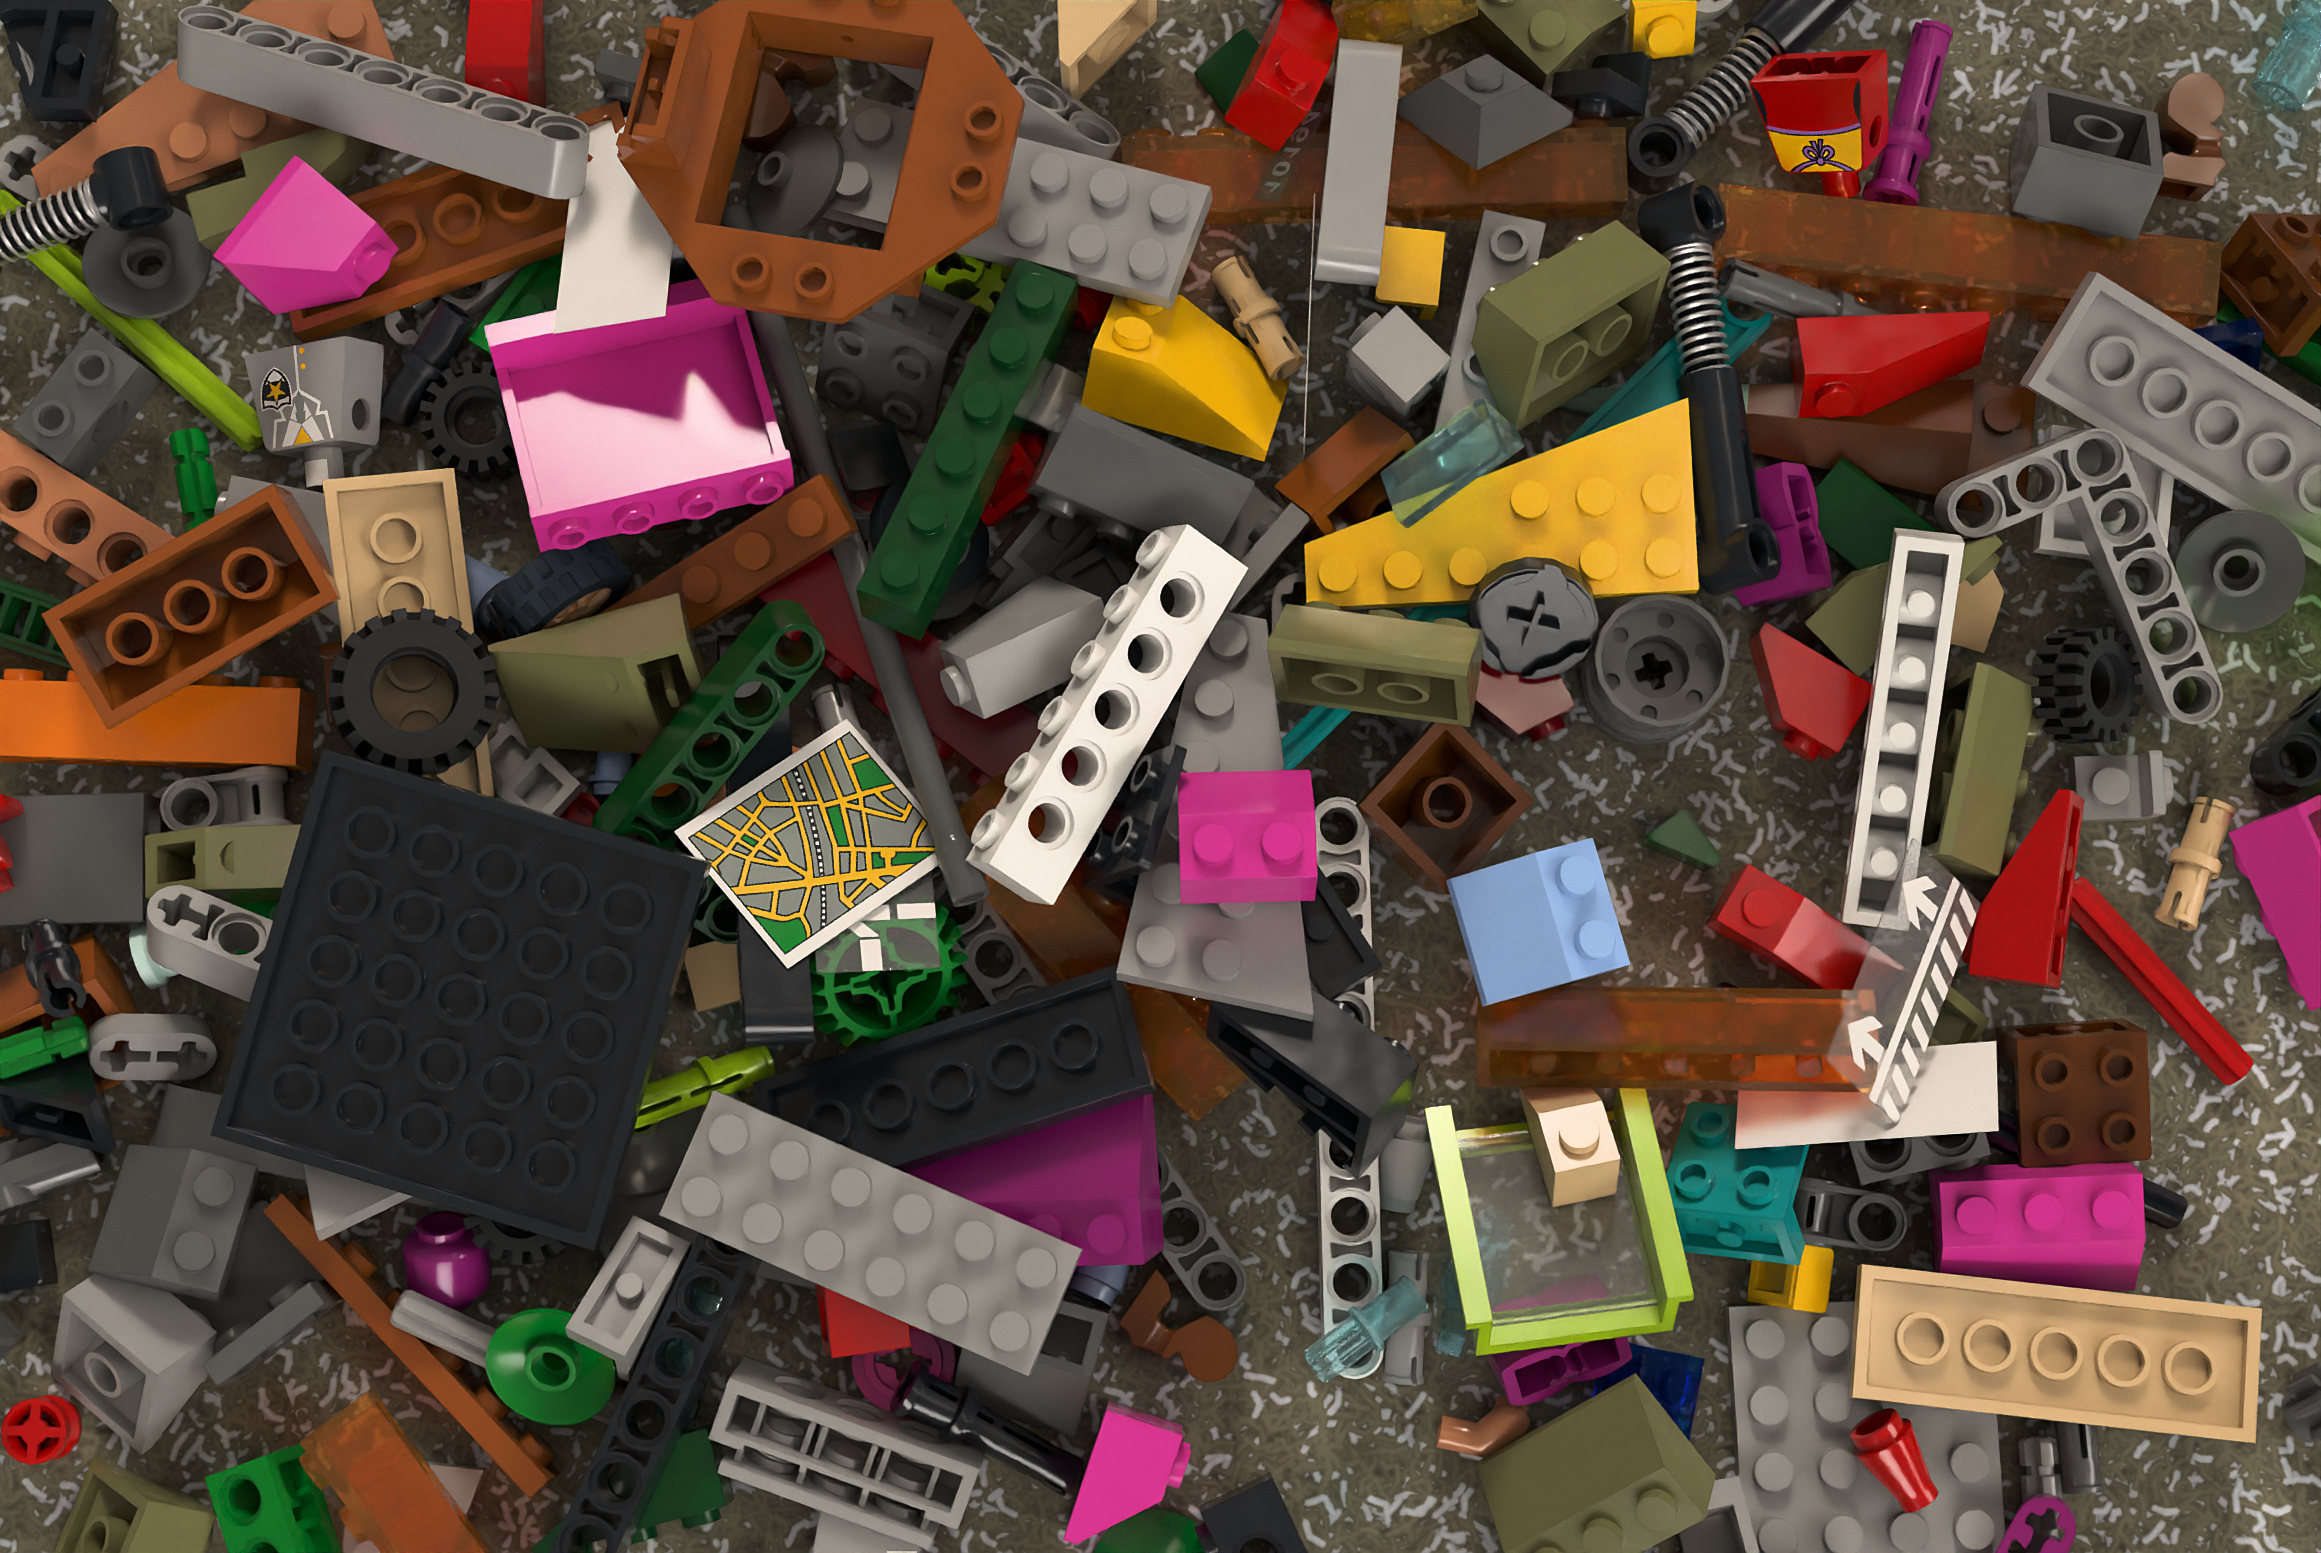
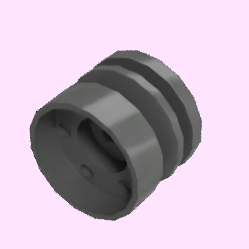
(1667, 638)

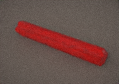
(2158, 984)

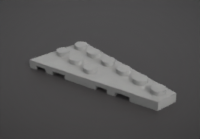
(1220, 951)

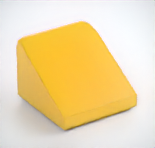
(1794, 1286)

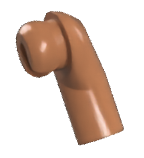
(1487, 1435)

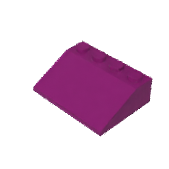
(1074, 1180)

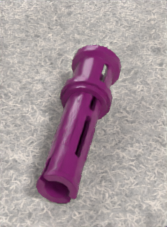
(1908, 142)

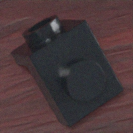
(1609, 90)

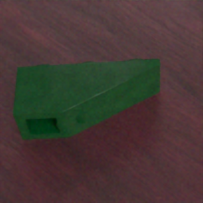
(686, 1491)

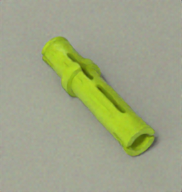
(695, 1085)

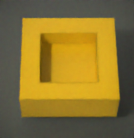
(1662, 27)

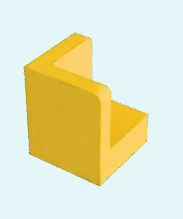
(1411, 269)

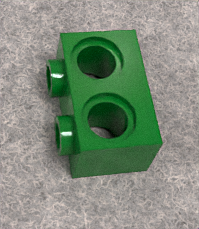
(272, 1506)

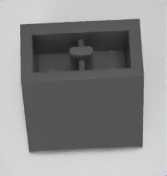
(1059, 1380)

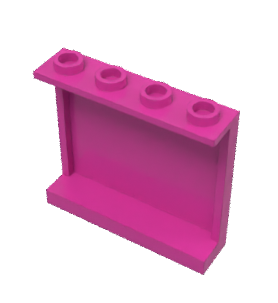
(638, 419)

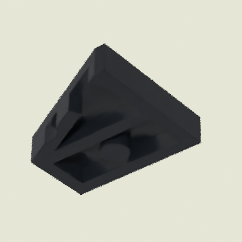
(60, 54)

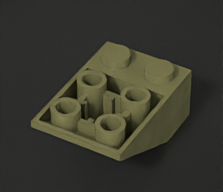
(602, 678)

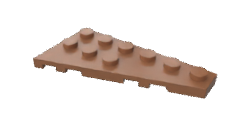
(200, 131)

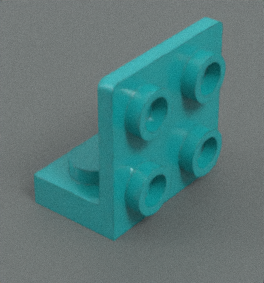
(1732, 1197)

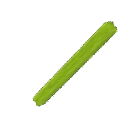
(153, 346)

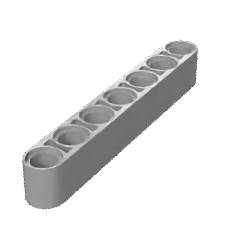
(382, 102)

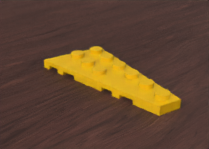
(1602, 504)

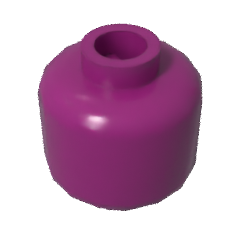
(445, 1261)

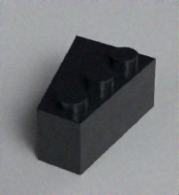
(1330, 1068)

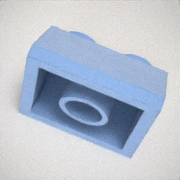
(1538, 922)

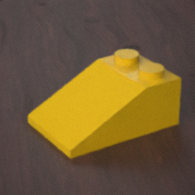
(1182, 377)

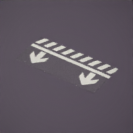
(1903, 981)

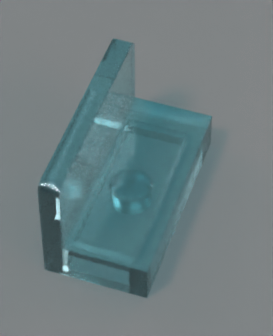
(1449, 460)

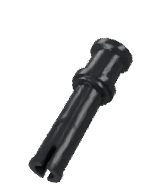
(961, 1417)

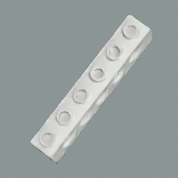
(1202, 586)
(1901, 716)

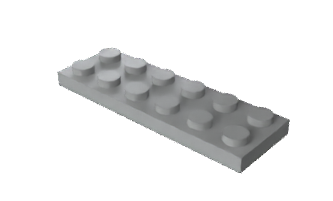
(1060, 209)
(2184, 406)
(871, 1232)

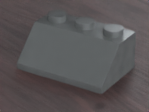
(1132, 480)

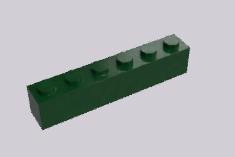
(968, 450)

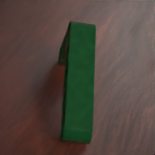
(705, 769)

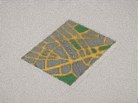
(814, 842)

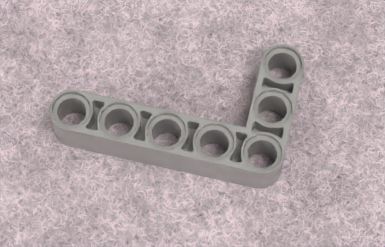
(2109, 554)

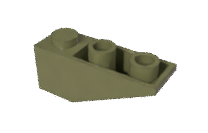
(1852, 611)
(222, 861)

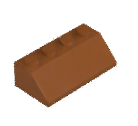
(194, 604)

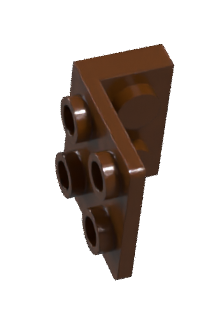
(2276, 276)
(2079, 1091)

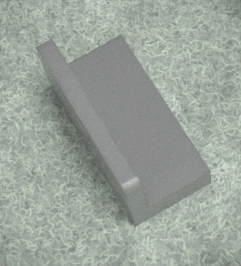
(629, 1294)

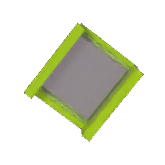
(1566, 1270)

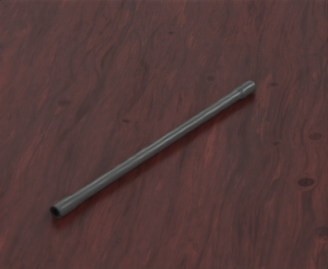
(952, 844)

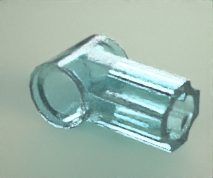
(2295, 61)

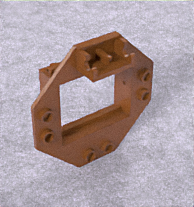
(693, 115)

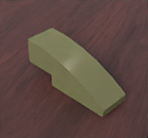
(223, 206)

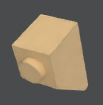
(1572, 1142)

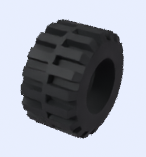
(426, 637)

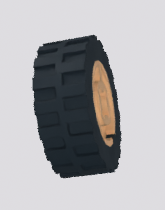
(559, 589)

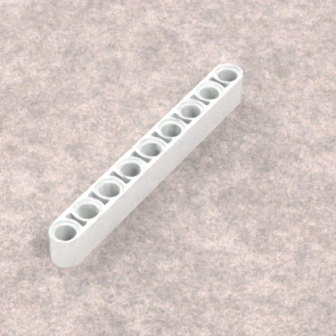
(1334, 1183)

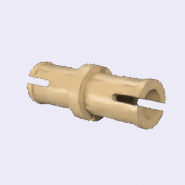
(1257, 318)
(2195, 863)

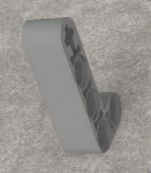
(1358, 162)
(195, 932)

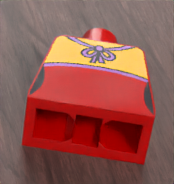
(1825, 113)

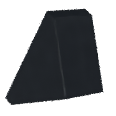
(59, 1104)

